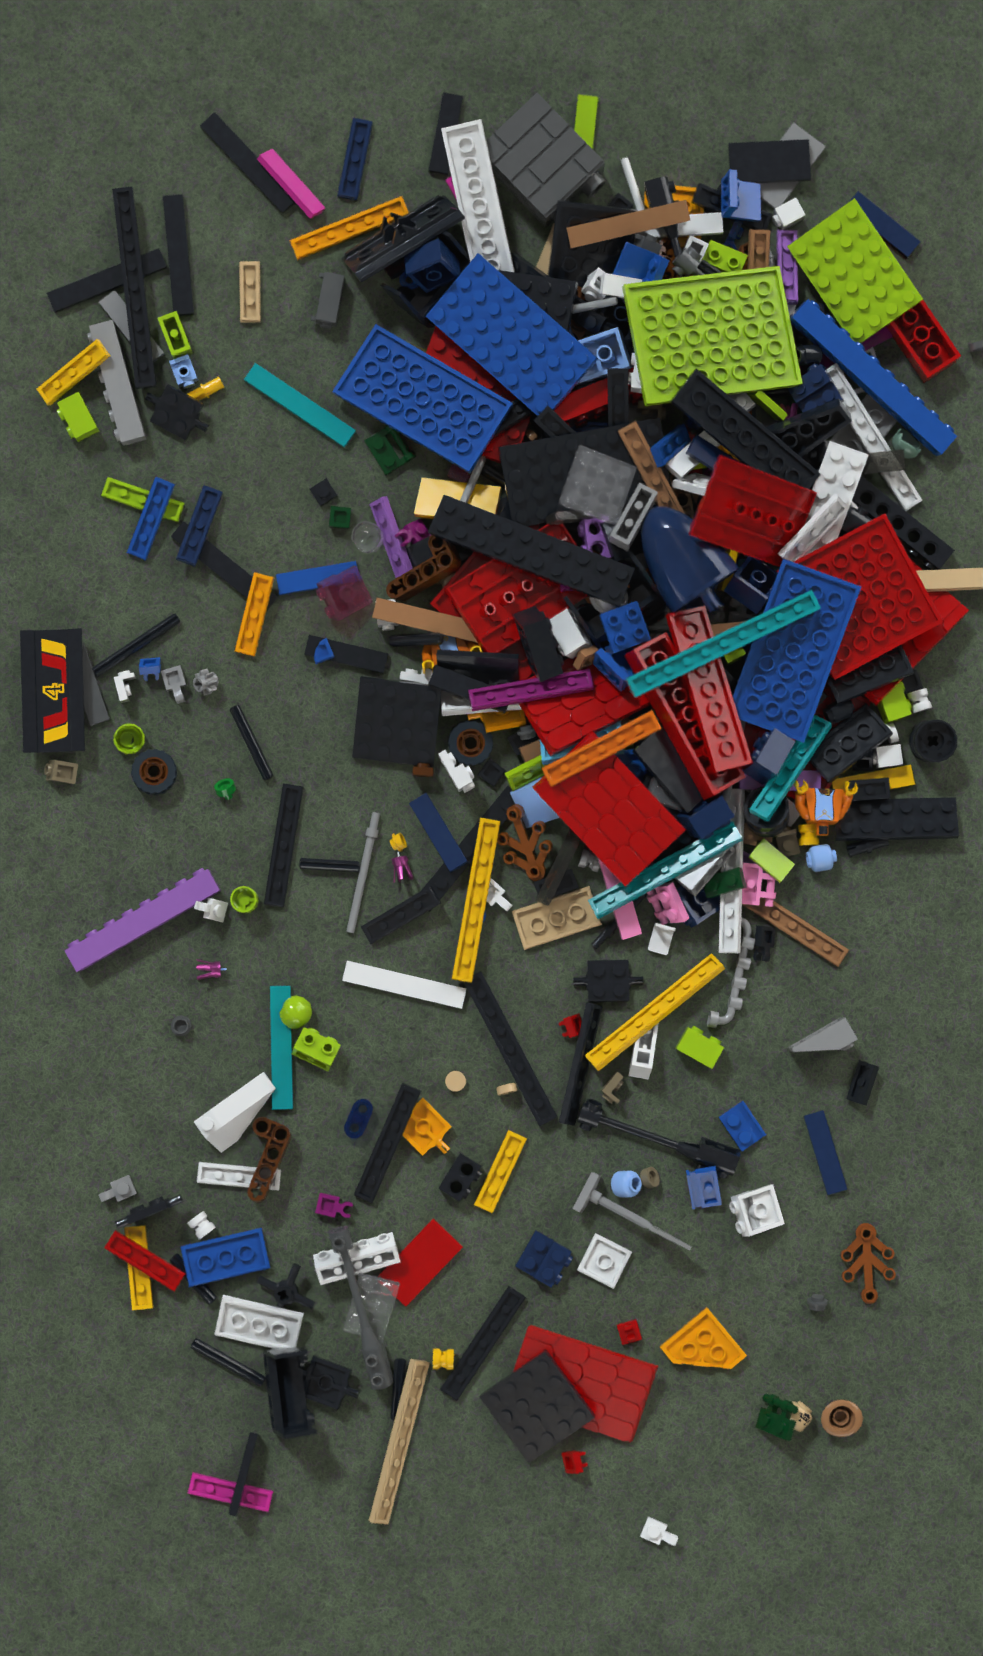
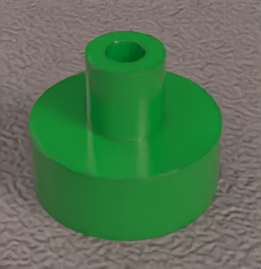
(225, 788)

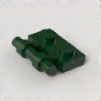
(775, 1423)

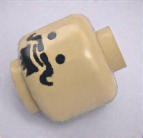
(802, 1417)

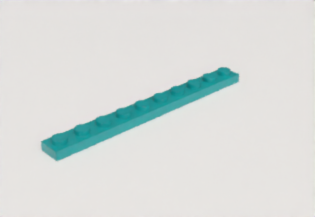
(722, 643)

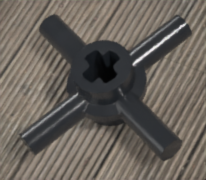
(287, 1285)

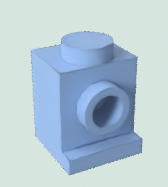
(187, 380)

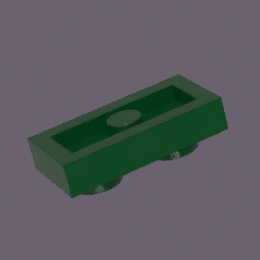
(725, 883)

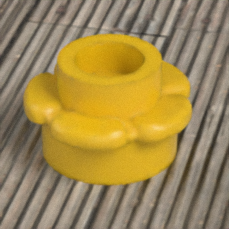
(398, 842)

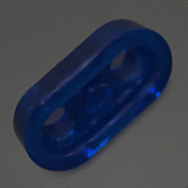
(358, 1118)

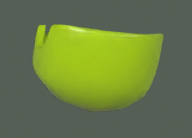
(123, 738)
(296, 1012)

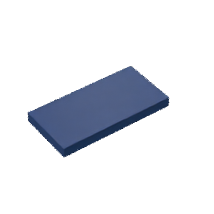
(225, 1257)

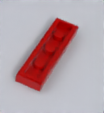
(144, 1260)

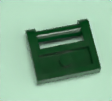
(385, 454)

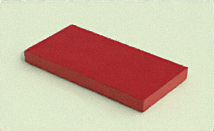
(421, 1260)

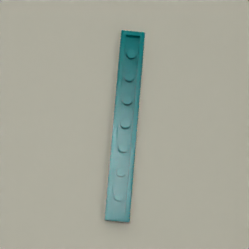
(665, 870)

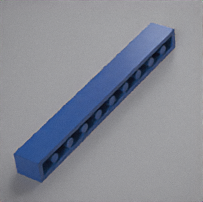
(872, 377)

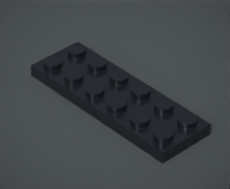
(899, 819)

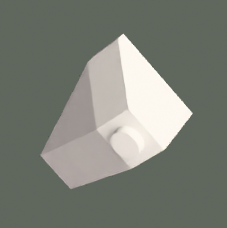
(231, 1117)

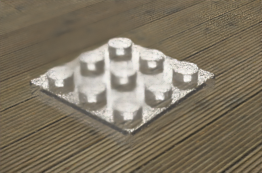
(597, 485)

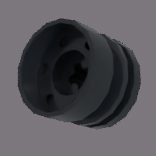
(944, 739)

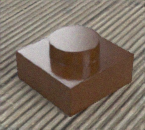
(423, 770)

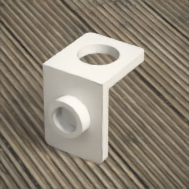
(661, 938)

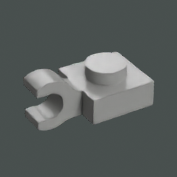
(174, 680)
(121, 1189)

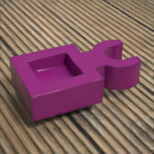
(413, 532)
(329, 1205)

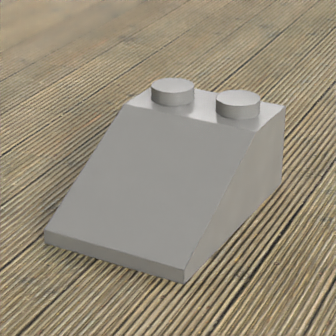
(833, 1036)

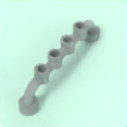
(738, 982)

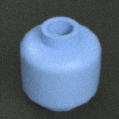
(821, 857)
(626, 1184)

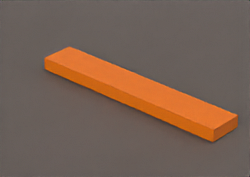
(601, 748)

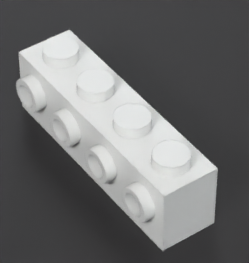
(365, 1257)

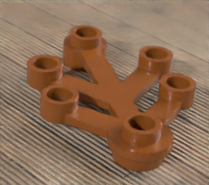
(525, 845)
(867, 1259)

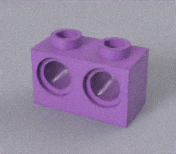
(589, 539)

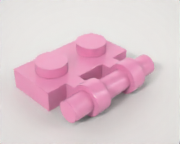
(753, 878)
(672, 904)

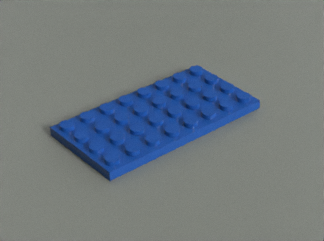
(511, 336)
(422, 398)
(791, 665)

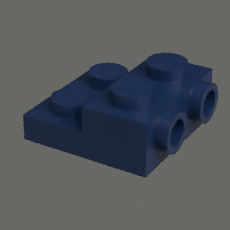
(816, 389)
(698, 906)
(544, 1259)

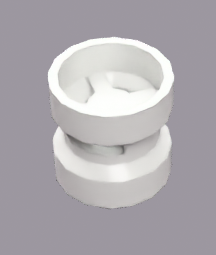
(919, 700)
(201, 1225)

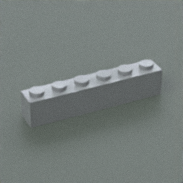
(118, 385)

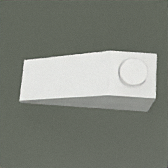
(643, 1054)

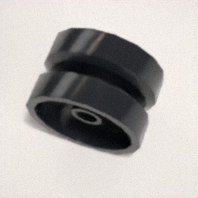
(760, 827)

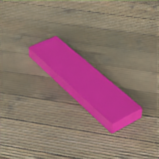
(291, 183)
(223, 1491)

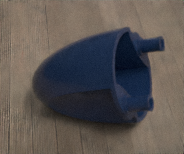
(681, 563)

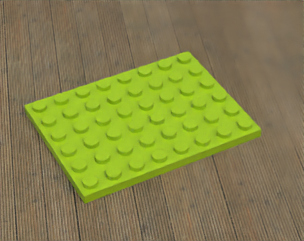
(721, 323)

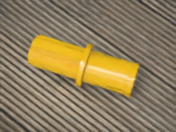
(207, 389)

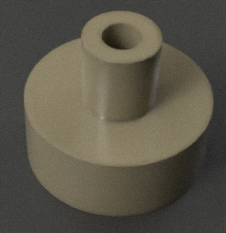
(649, 1177)

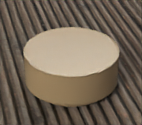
(455, 1081)
(506, 1089)

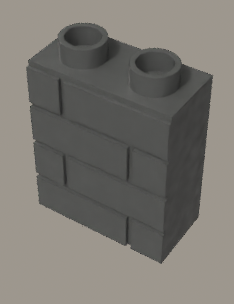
(543, 160)

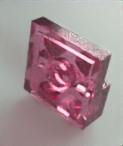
(343, 593)

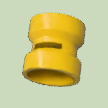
(808, 835)
(443, 1359)

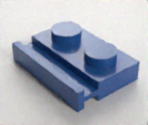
(742, 1125)
(704, 1187)

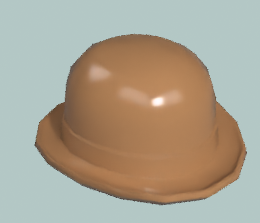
(841, 1418)

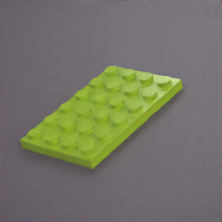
(855, 272)

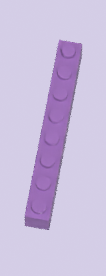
(143, 920)

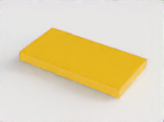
(432, 491)

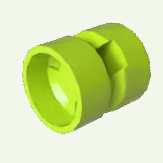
(244, 899)

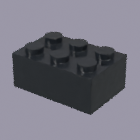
(538, 643)

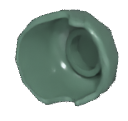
(906, 441)

